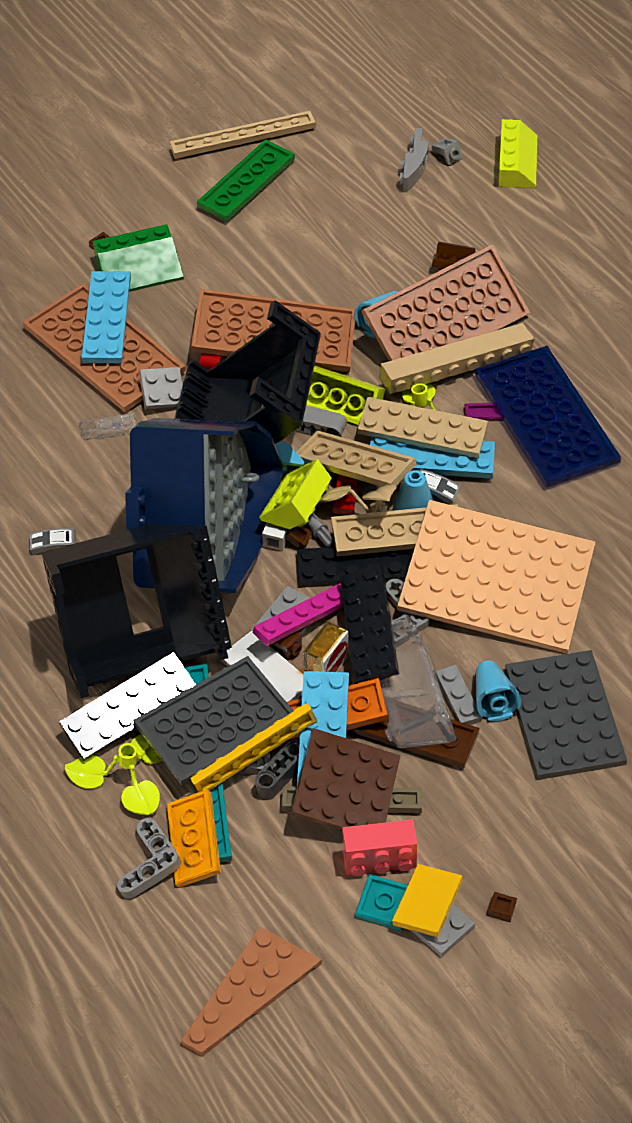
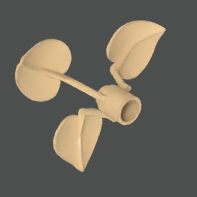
(382, 493)

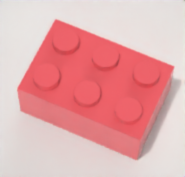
(379, 847)

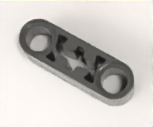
(278, 771)

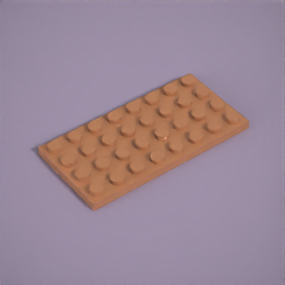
(447, 306)
(232, 319)
(62, 331)

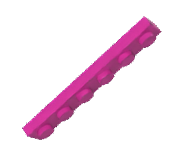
(300, 615)

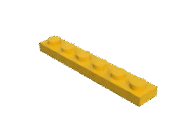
(254, 748)

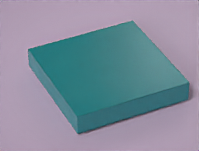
(380, 901)

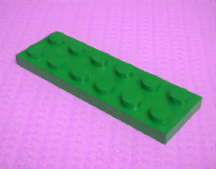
(245, 180)

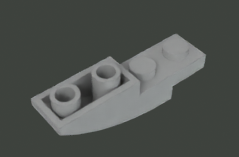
(415, 161)

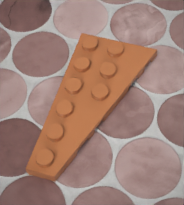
(252, 984)

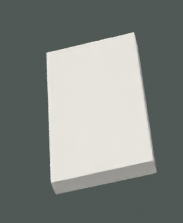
(276, 669)

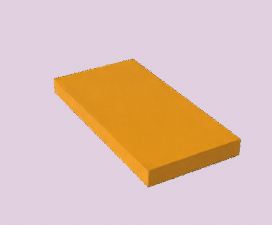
(194, 837)

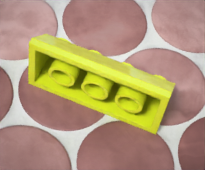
(517, 155)
(341, 393)
(297, 496)

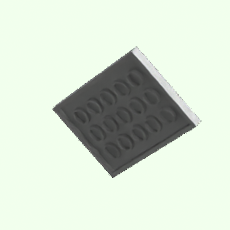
(566, 715)
(212, 718)

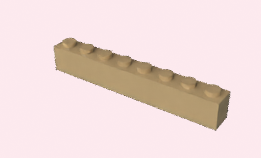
(455, 358)

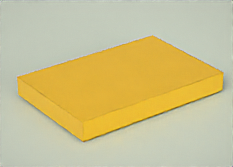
(427, 900)

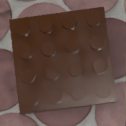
(344, 782)

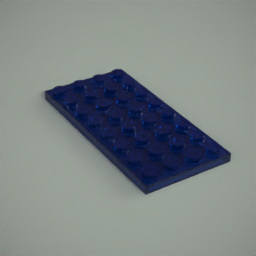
(547, 416)

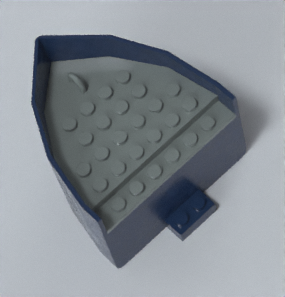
(208, 477)

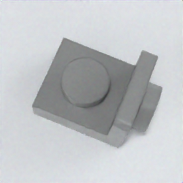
(449, 148)

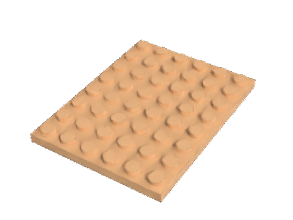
(497, 576)

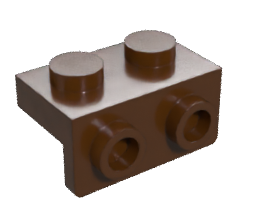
(449, 254)

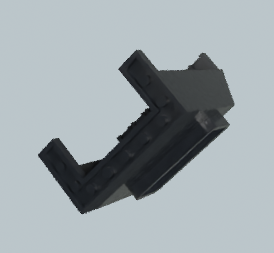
(266, 371)
(95, 611)

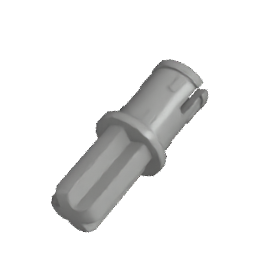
(320, 530)

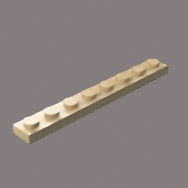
(242, 134)

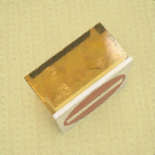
(327, 649)

